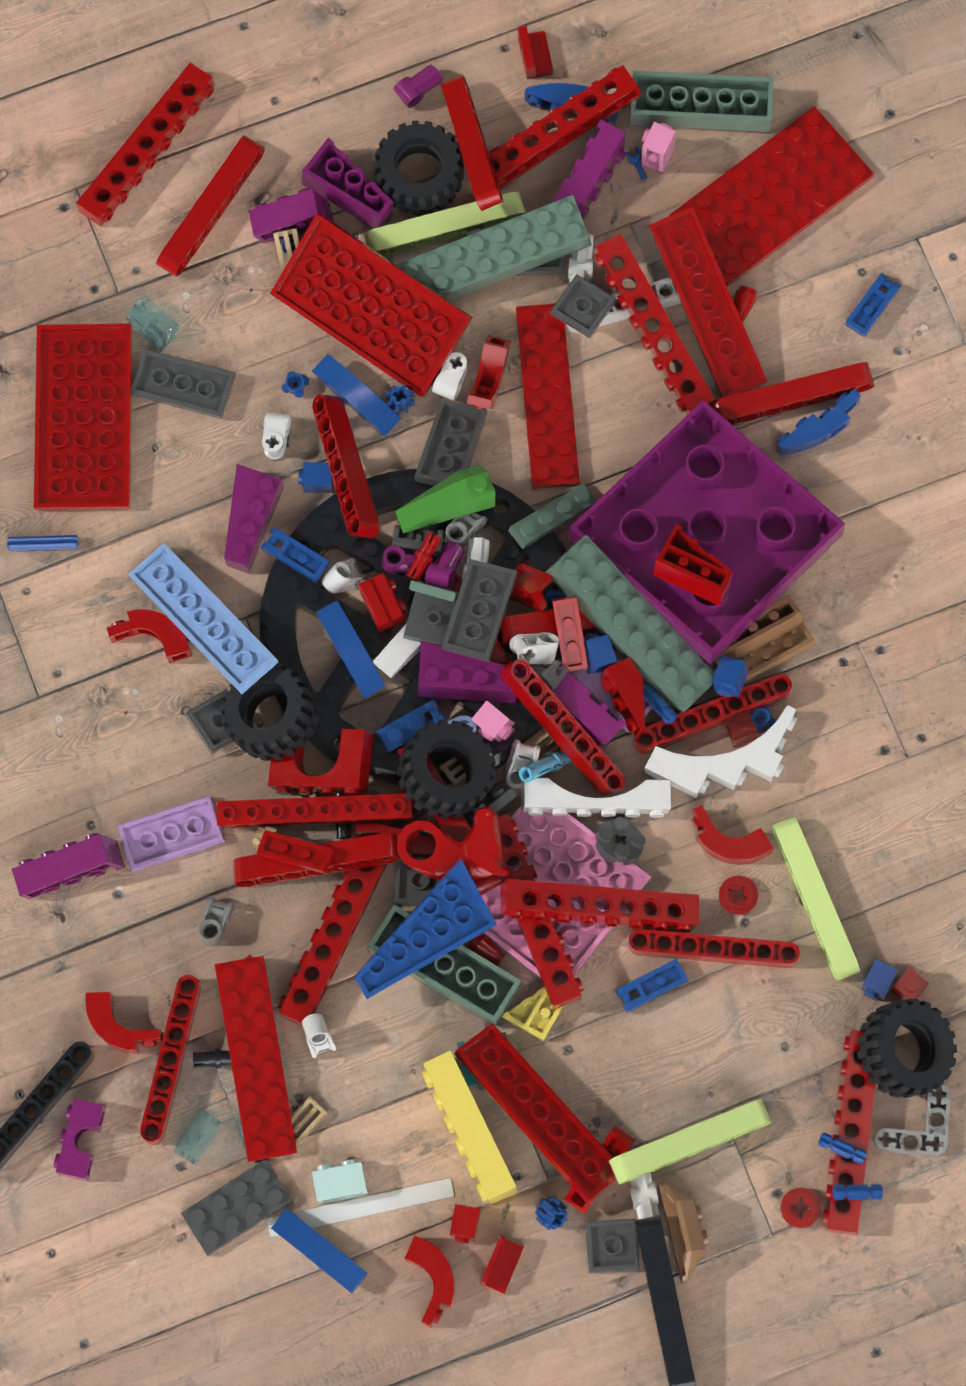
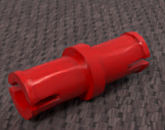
(423, 556)

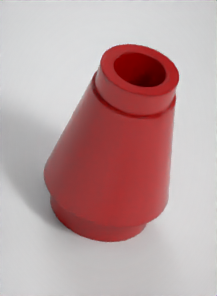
(744, 300)
(486, 948)

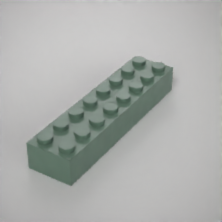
(501, 250)
(632, 624)

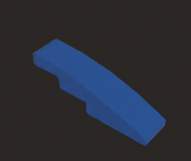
(356, 394)
(350, 649)
(319, 1251)

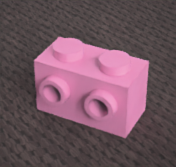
(658, 146)
(493, 723)

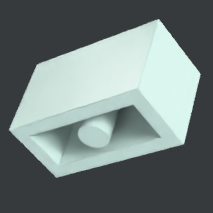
(339, 1182)

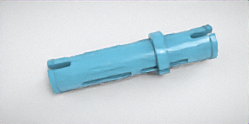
(552, 762)

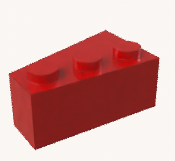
(692, 568)

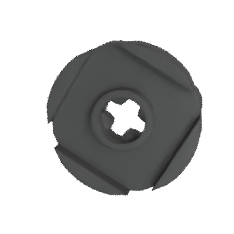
(626, 832)

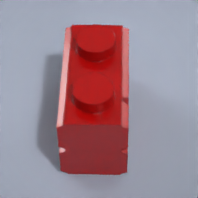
(382, 602)

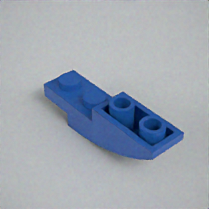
(556, 95)
(813, 432)

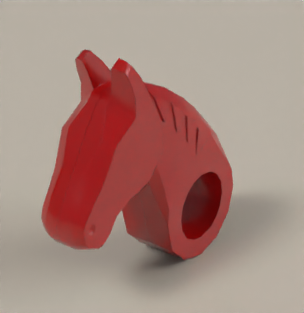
(480, 850)

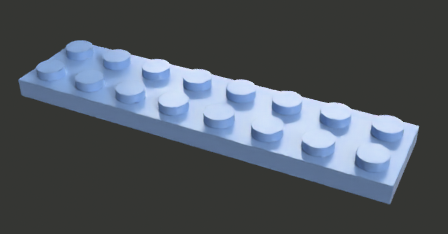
(203, 618)

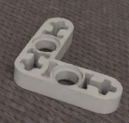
(930, 1132)

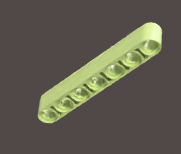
(441, 225)
(815, 899)
(690, 1141)

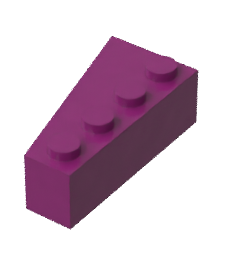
(595, 167)
(346, 186)
(250, 514)
(67, 865)

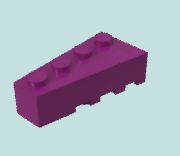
(460, 677)

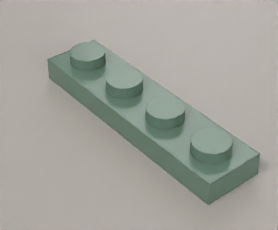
(552, 516)

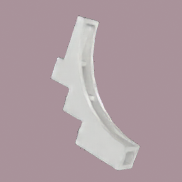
(691, 772)

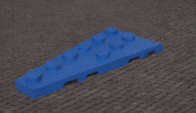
(439, 924)

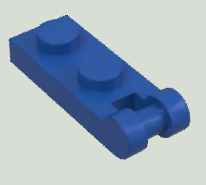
(872, 305)
(295, 555)
(404, 728)
(652, 985)

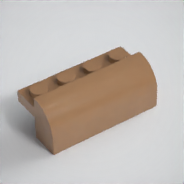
(771, 639)

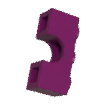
(82, 1117)

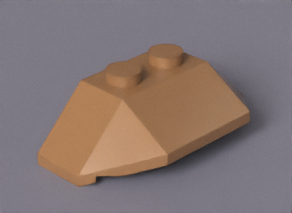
(683, 1228)

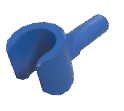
(635, 160)

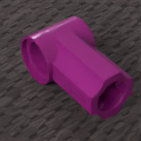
(413, 89)
(405, 560)
(443, 571)

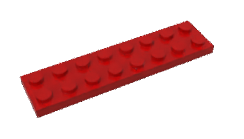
(707, 303)
(547, 398)
(255, 1058)
(538, 1112)

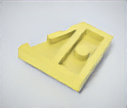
(534, 1015)

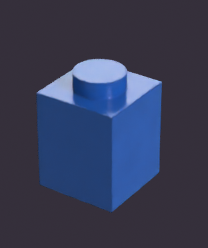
(316, 477)
(599, 653)
(730, 676)
(878, 980)

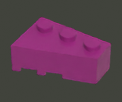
(288, 213)
(587, 710)

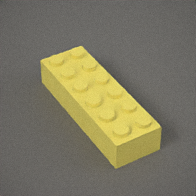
(470, 1128)

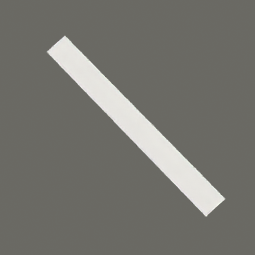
(372, 1204)

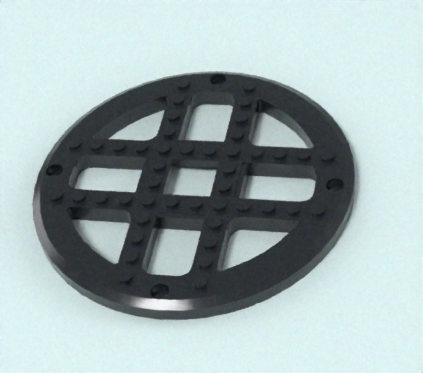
(290, 590)

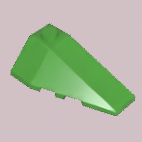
(454, 497)

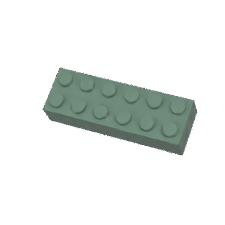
(703, 101)
(459, 975)

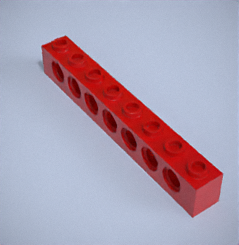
(190, 79)
(567, 130)
(618, 249)
(315, 810)
(684, 905)
(337, 945)
(558, 993)
(849, 1222)

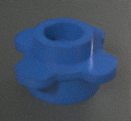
(293, 377)
(764, 712)

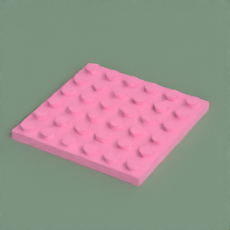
(565, 854)

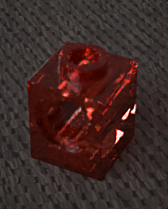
(741, 728)

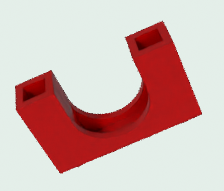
(347, 776)

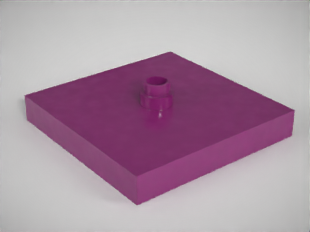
(735, 508)

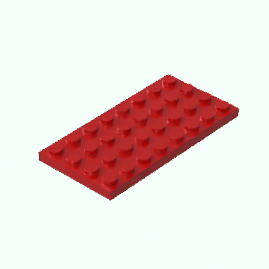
(776, 193)
(371, 305)
(83, 416)

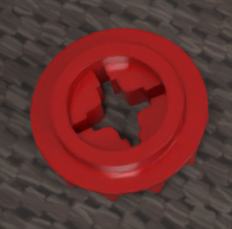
(735, 884)
(809, 1200)

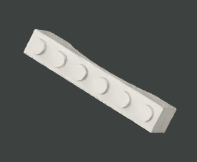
(545, 796)

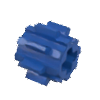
(394, 395)
(551, 1213)

